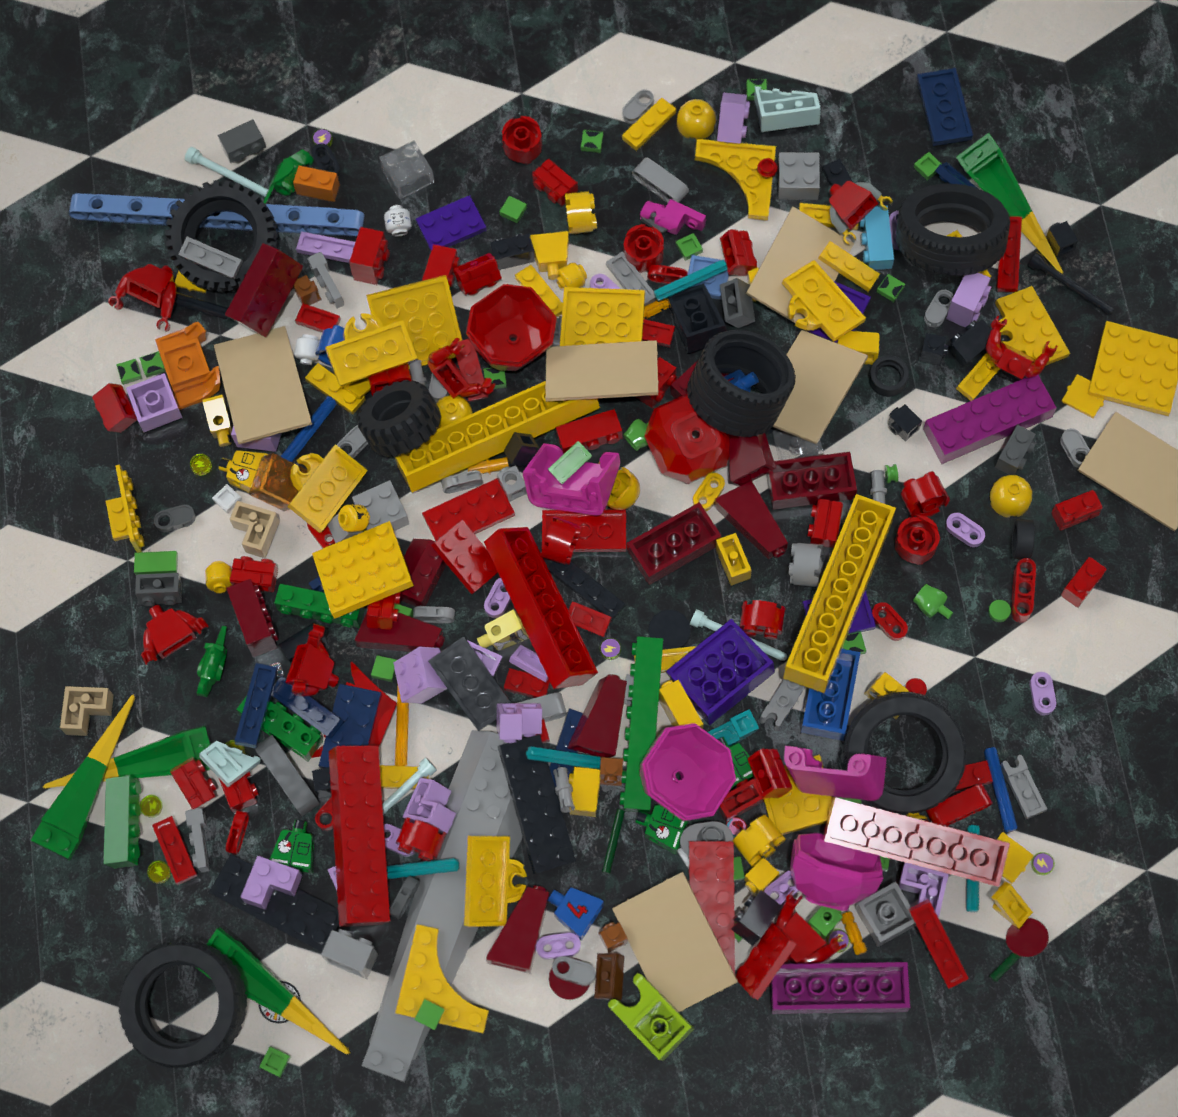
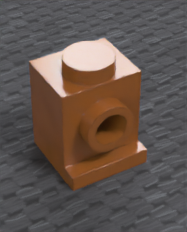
(306, 291)
(611, 771)
(613, 936)

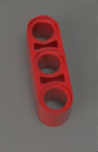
(1020, 599)
(960, 806)

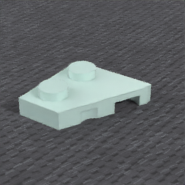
(227, 762)

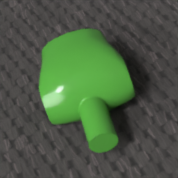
(635, 434)
(932, 600)

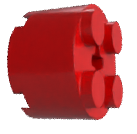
(522, 139)
(644, 247)
(924, 495)
(560, 541)
(917, 551)
(762, 618)
(420, 839)

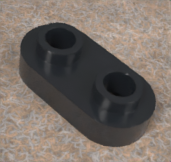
(327, 162)

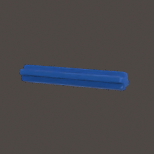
(307, 431)
(1000, 790)

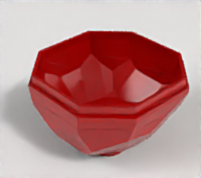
(508, 314)
(676, 450)

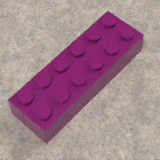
(989, 418)
(840, 988)

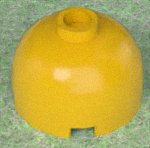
(696, 119)
(452, 409)
(624, 491)
(1011, 496)

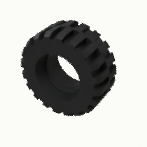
(399, 418)

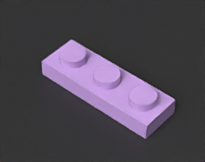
(330, 247)

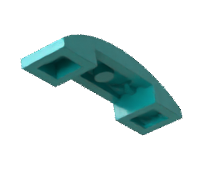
(736, 729)

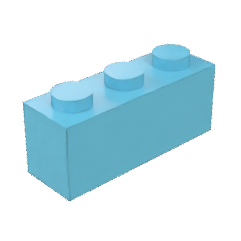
(877, 239)

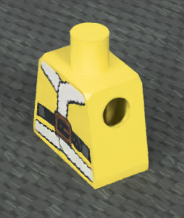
(503, 632)

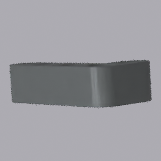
(286, 775)

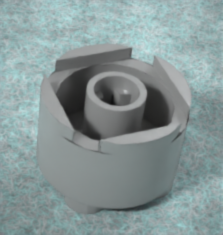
(806, 564)

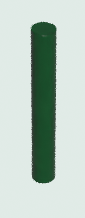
(614, 837)
(1004, 967)

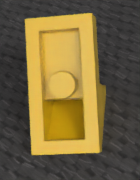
(1011, 905)

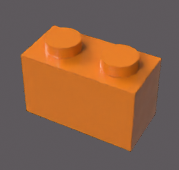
(316, 183)

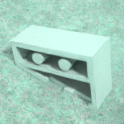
(786, 110)

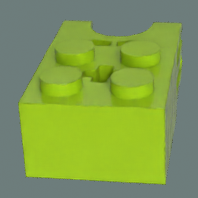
(646, 1016)

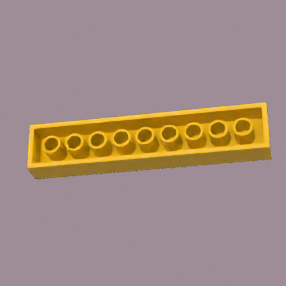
(487, 434)
(839, 594)

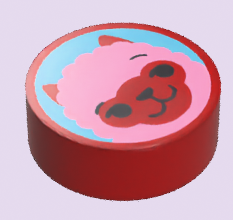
(736, 825)

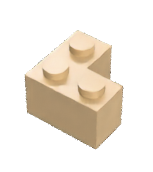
(259, 527)
(80, 704)

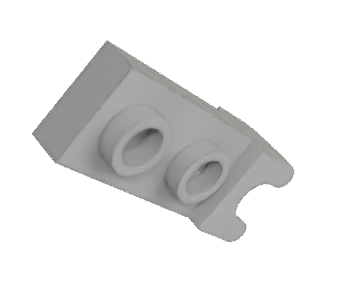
(320, 270)
(782, 703)
(1023, 787)
(197, 821)

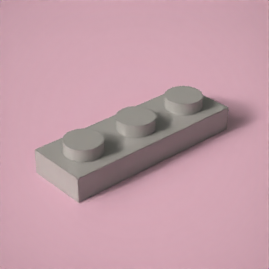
(210, 258)
(629, 276)

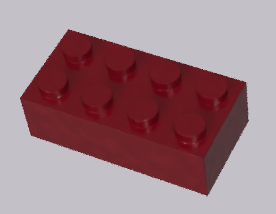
(264, 290)
(812, 478)
(673, 543)

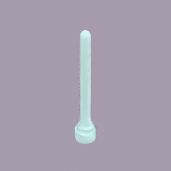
(194, 157)
(701, 620)
(426, 768)

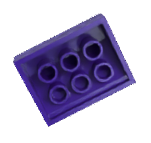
(721, 671)

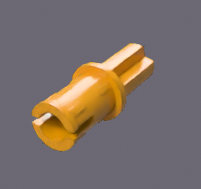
(490, 465)

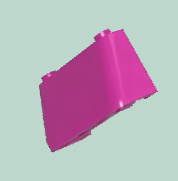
(583, 492)
(861, 781)

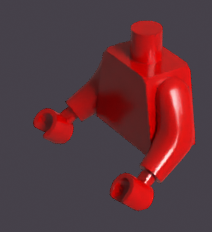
(150, 285)
(1012, 359)
(451, 376)
(169, 632)
(311, 666)
(810, 945)

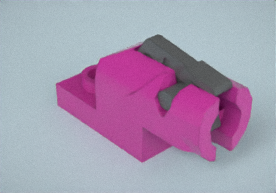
(671, 217)

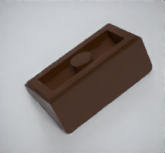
(609, 976)

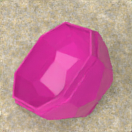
(703, 766)
(833, 873)

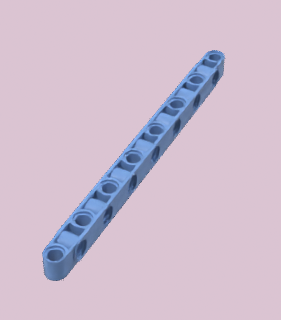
(157, 211)

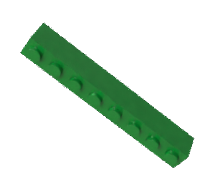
(643, 719)

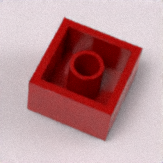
(369, 256)

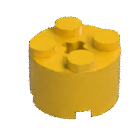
(579, 212)
(758, 840)

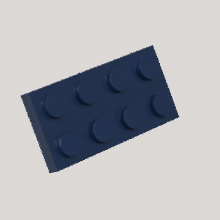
(944, 106)
(358, 711)

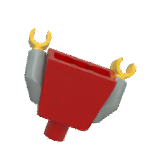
(852, 204)

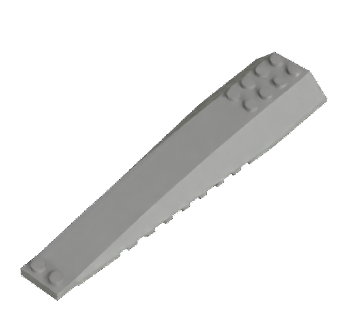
(482, 809)

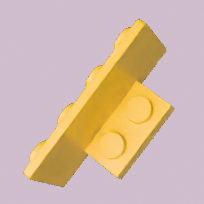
(122, 514)

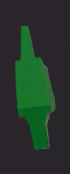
(286, 172)
(212, 664)

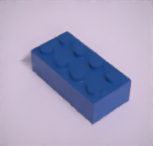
(829, 712)

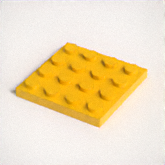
(425, 310)
(601, 316)
(1136, 368)
(362, 569)

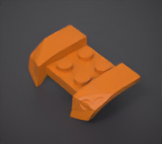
(187, 365)

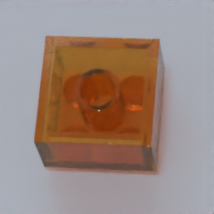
(273, 482)

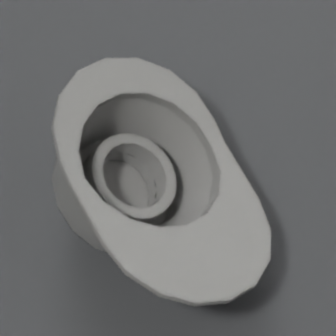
(705, 832)

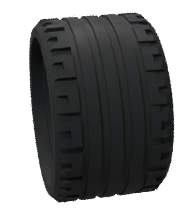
(731, 407)

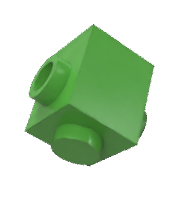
(822, 926)

